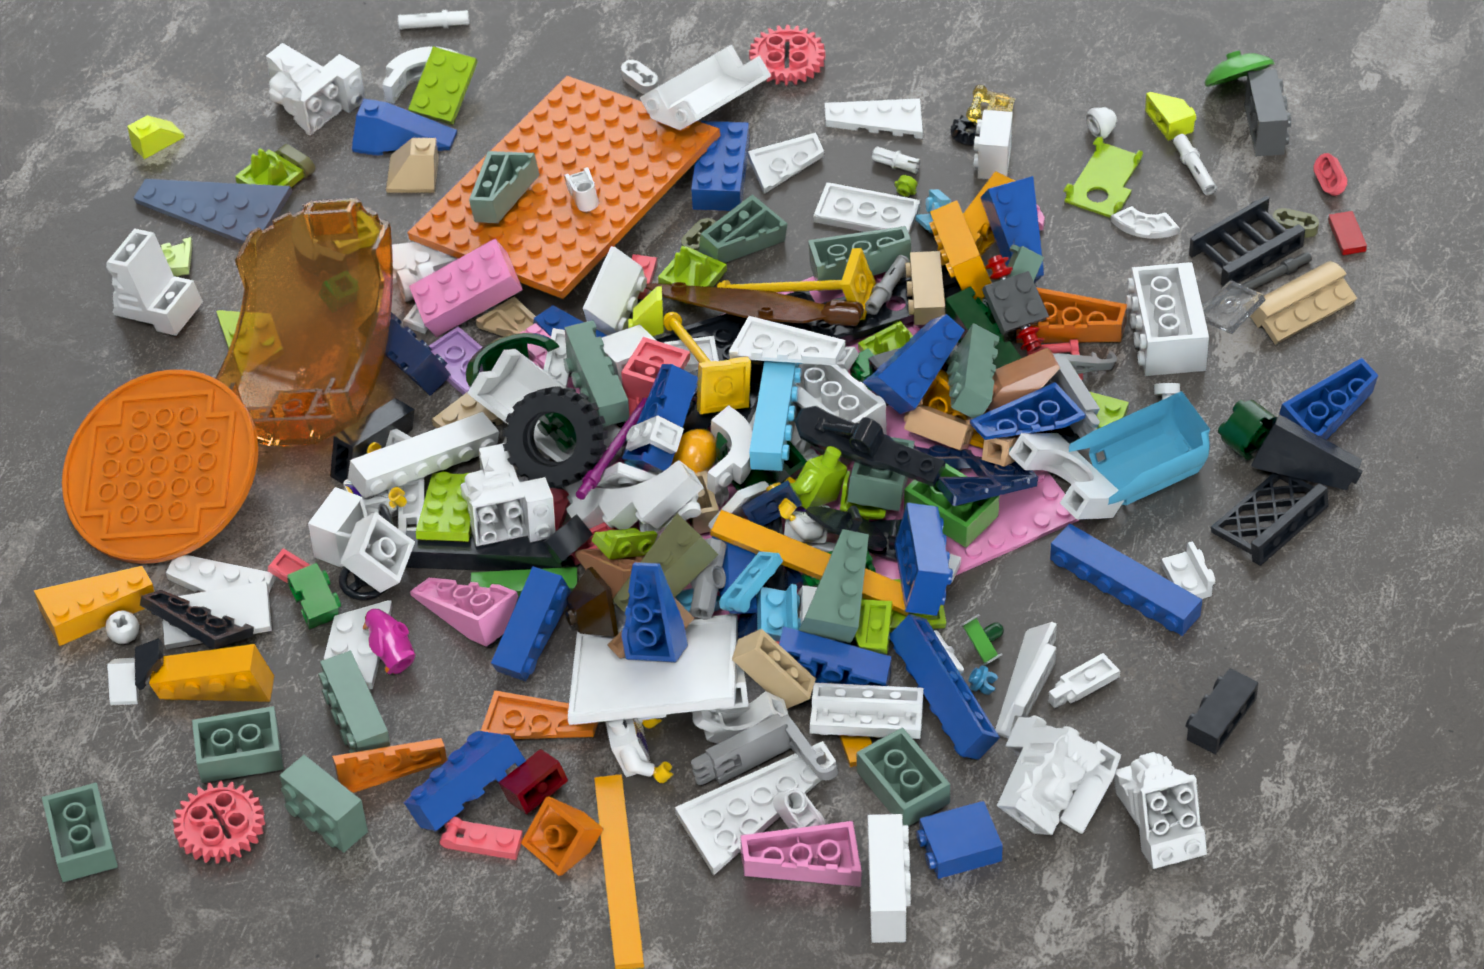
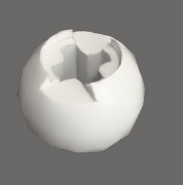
(122, 627)

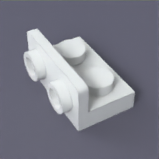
(1190, 571)

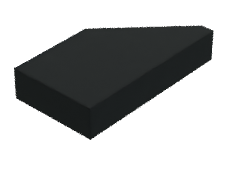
(147, 659)

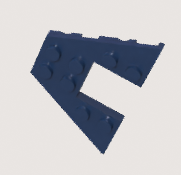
(991, 479)

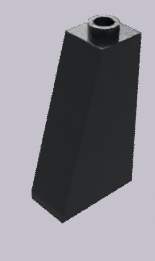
(372, 428)
(1306, 456)

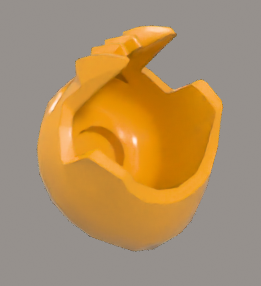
(697, 450)

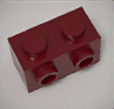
(533, 781)

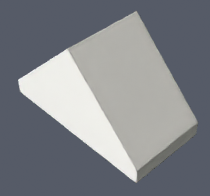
(122, 682)

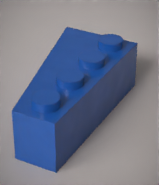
(836, 661)

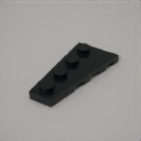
(195, 620)

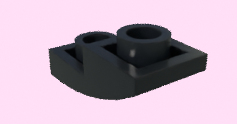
(567, 539)

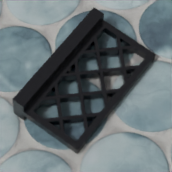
(1286, 524)

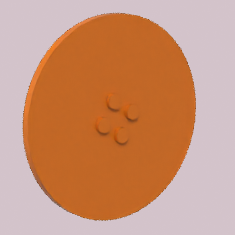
(160, 466)

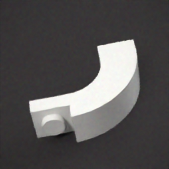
(404, 71)
(737, 462)
(726, 723)

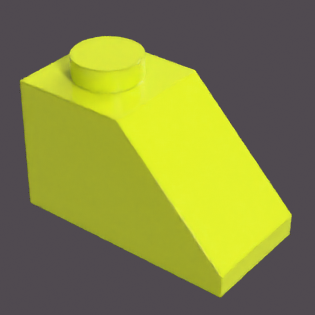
(1170, 114)
(152, 135)
(649, 313)

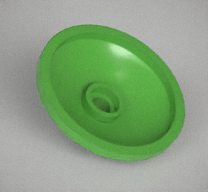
(1237, 67)

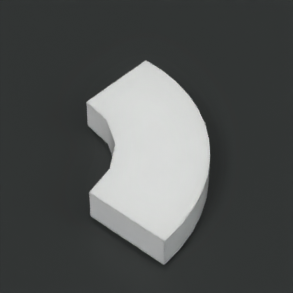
(1144, 224)

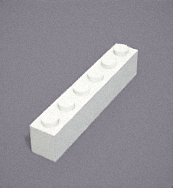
(422, 455)

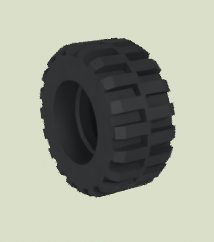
(584, 420)

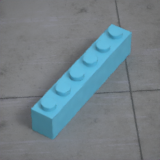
(774, 415)

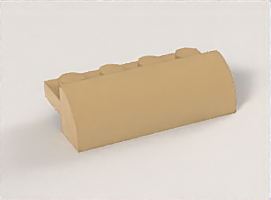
(1304, 302)

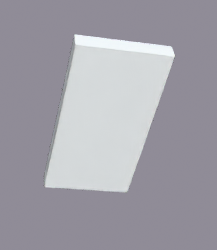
(864, 209)
(244, 603)

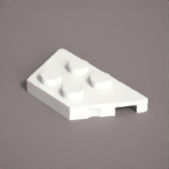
(349, 635)

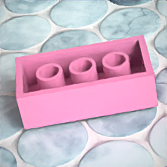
(465, 288)

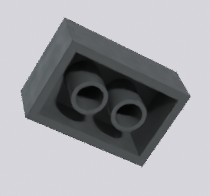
(1266, 112)

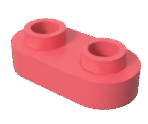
(1330, 174)

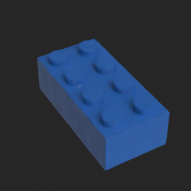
(722, 169)
(922, 559)

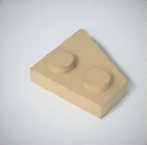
(507, 318)
(463, 408)

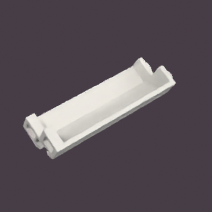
(703, 88)
(510, 382)

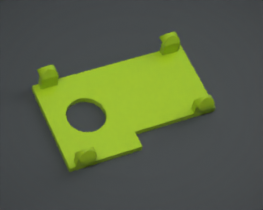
(1106, 171)

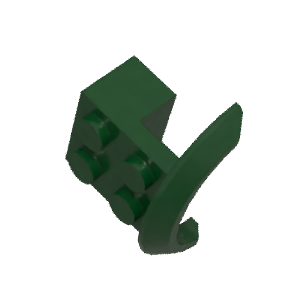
(487, 356)
(791, 467)

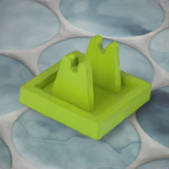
(270, 169)
(693, 269)
(887, 339)

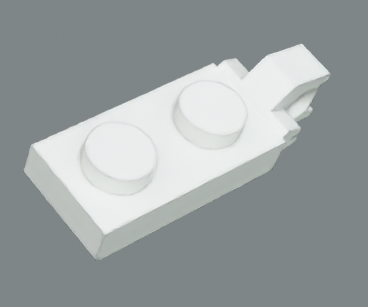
(1083, 680)

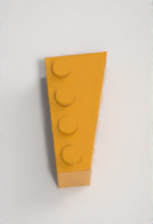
(977, 218)
(959, 248)
(86, 604)
(215, 675)

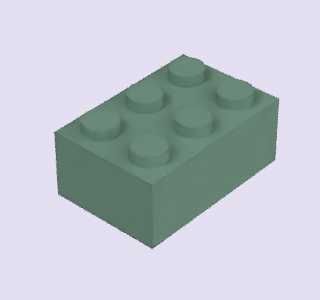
(878, 486)
(237, 744)
(903, 777)
(323, 804)
(79, 832)

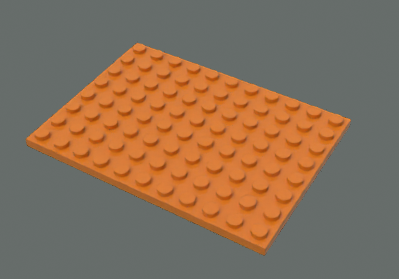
(544, 231)

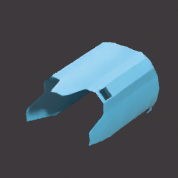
(1149, 448)

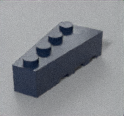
(415, 357)

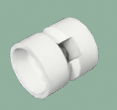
(408, 277)

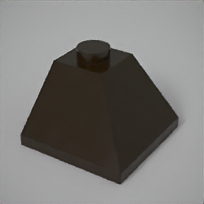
(592, 606)

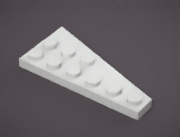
(744, 807)

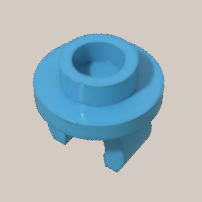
(979, 680)

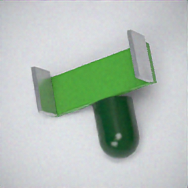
(983, 637)

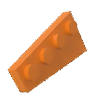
(532, 718)

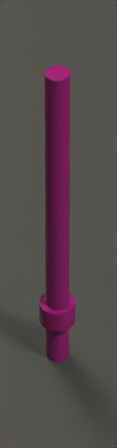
(593, 476)

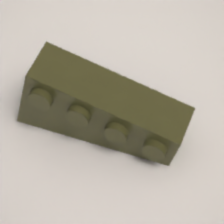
(681, 556)

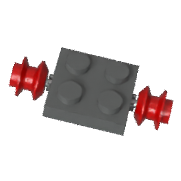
(1015, 303)

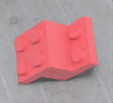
(644, 366)

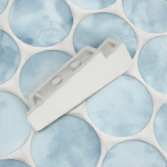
(1029, 676)

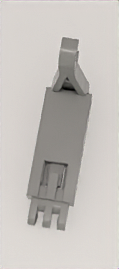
(1072, 385)
(755, 747)

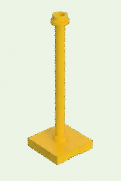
(856, 282)
(718, 381)

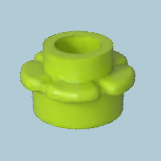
(906, 185)

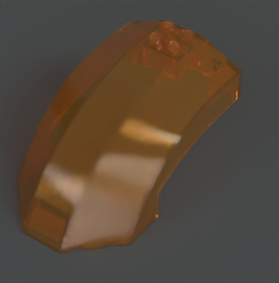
(311, 320)

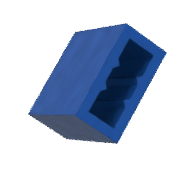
(959, 840)

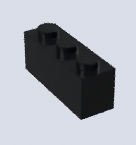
(1221, 710)

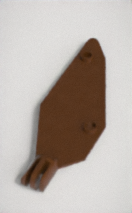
(763, 304)

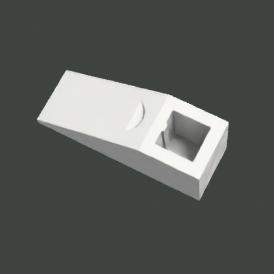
(1091, 791)

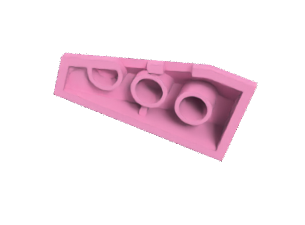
(470, 609)

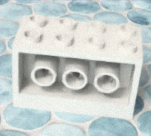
(1167, 319)
(838, 394)

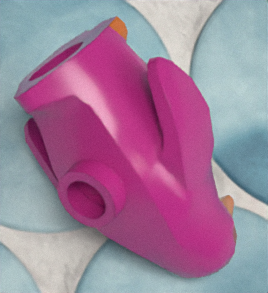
(389, 641)

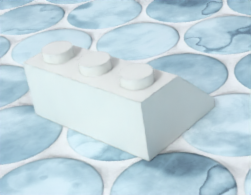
(615, 292)

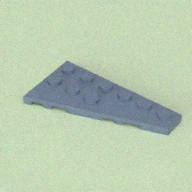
(217, 207)

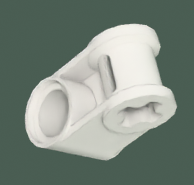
(582, 190)
(803, 811)

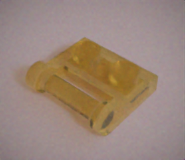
(996, 102)

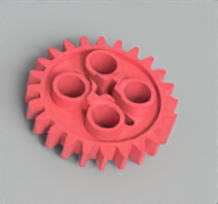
(805, 54)
(196, 833)

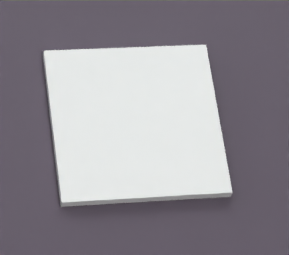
(626, 688)

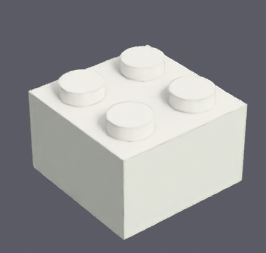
(993, 143)

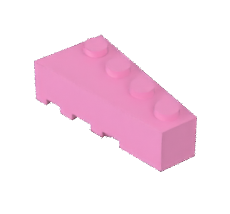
(804, 854)

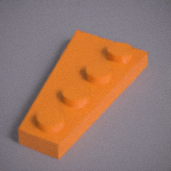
(380, 765)

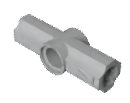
(708, 582)

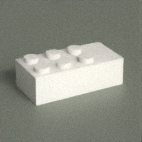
(888, 877)

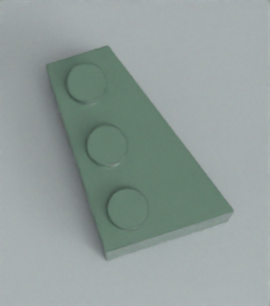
(501, 184)
(743, 231)

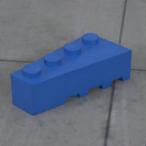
(1014, 217)
(914, 366)
(670, 400)
(1332, 400)
(531, 623)
(462, 778)

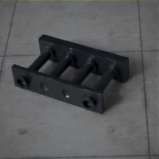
(1249, 261)

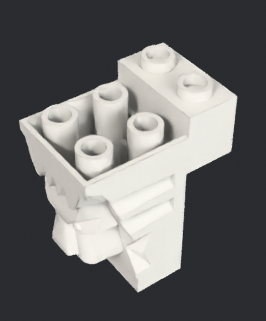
(313, 91)
(147, 286)
(502, 505)
(1046, 772)
(1164, 808)

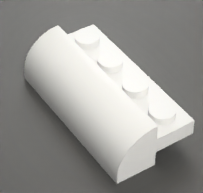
(866, 710)

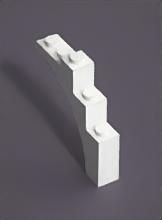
(648, 501)

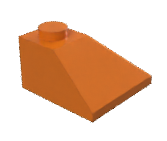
(561, 835)

